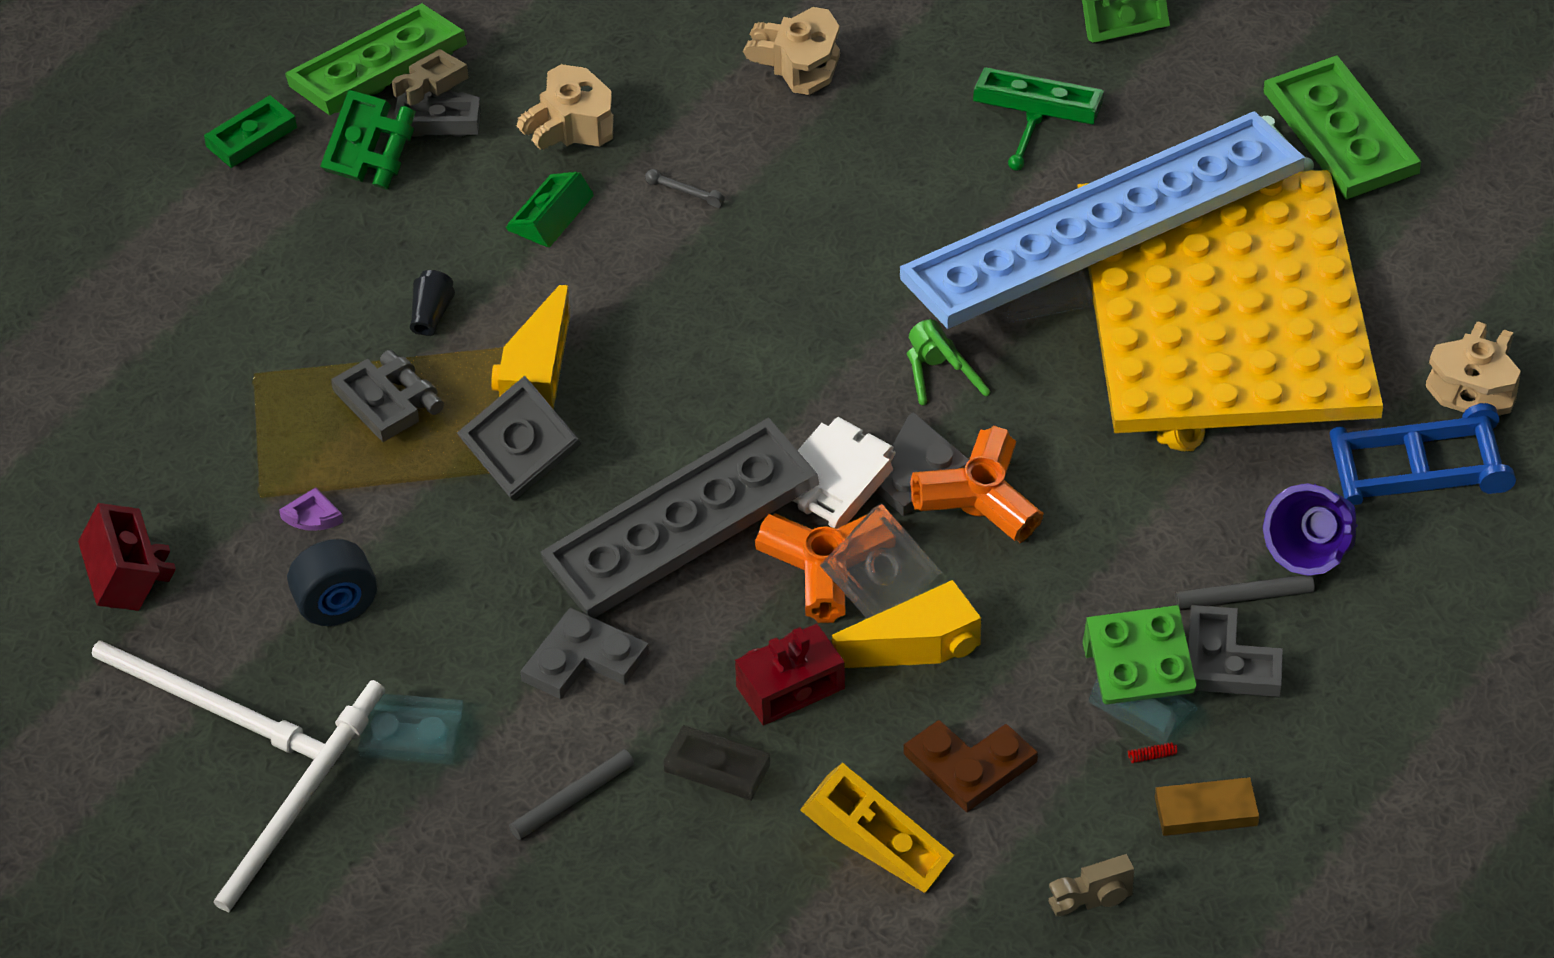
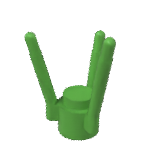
(934, 347)

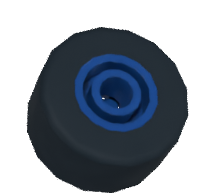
(332, 582)

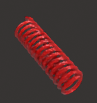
(1158, 748)

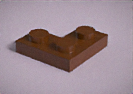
(967, 772)

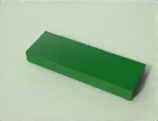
(1038, 95)

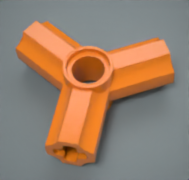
(980, 487)
(807, 550)

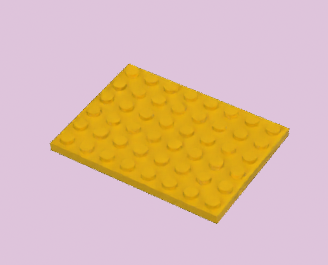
(1238, 318)

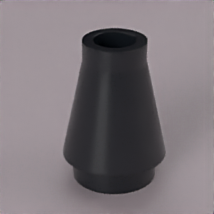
(431, 298)

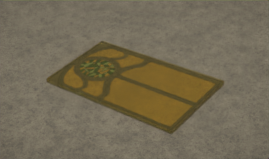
(318, 442)

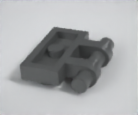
(378, 402)

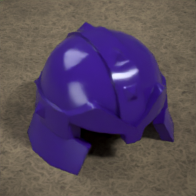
(1309, 529)

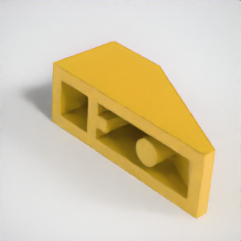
(537, 348)
(913, 633)
(876, 828)

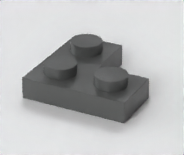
(581, 643)
(1229, 667)

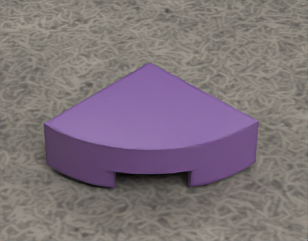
(311, 510)

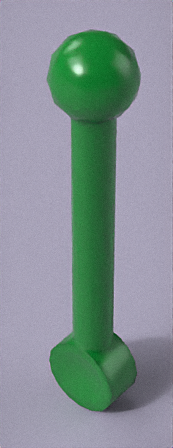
(1016, 161)

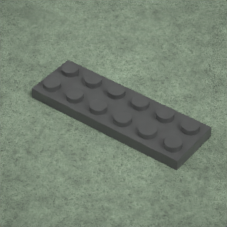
(679, 518)

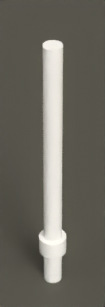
(349, 725)
(282, 734)

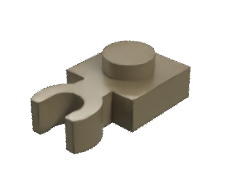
(433, 73)
(1099, 884)

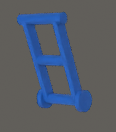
(1476, 420)

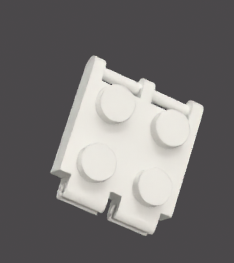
(847, 468)

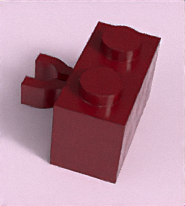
(121, 558)
(789, 673)

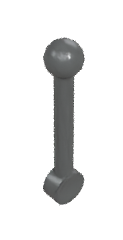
(713, 198)

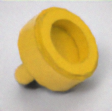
(1181, 439)

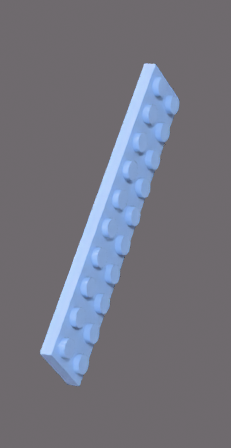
(1100, 219)

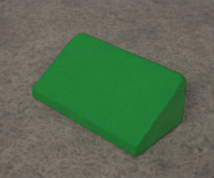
(551, 208)

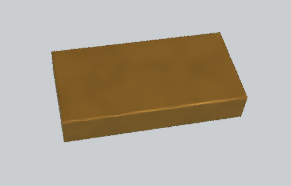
(1206, 806)

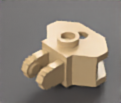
(798, 48)
(568, 112)
(1476, 370)

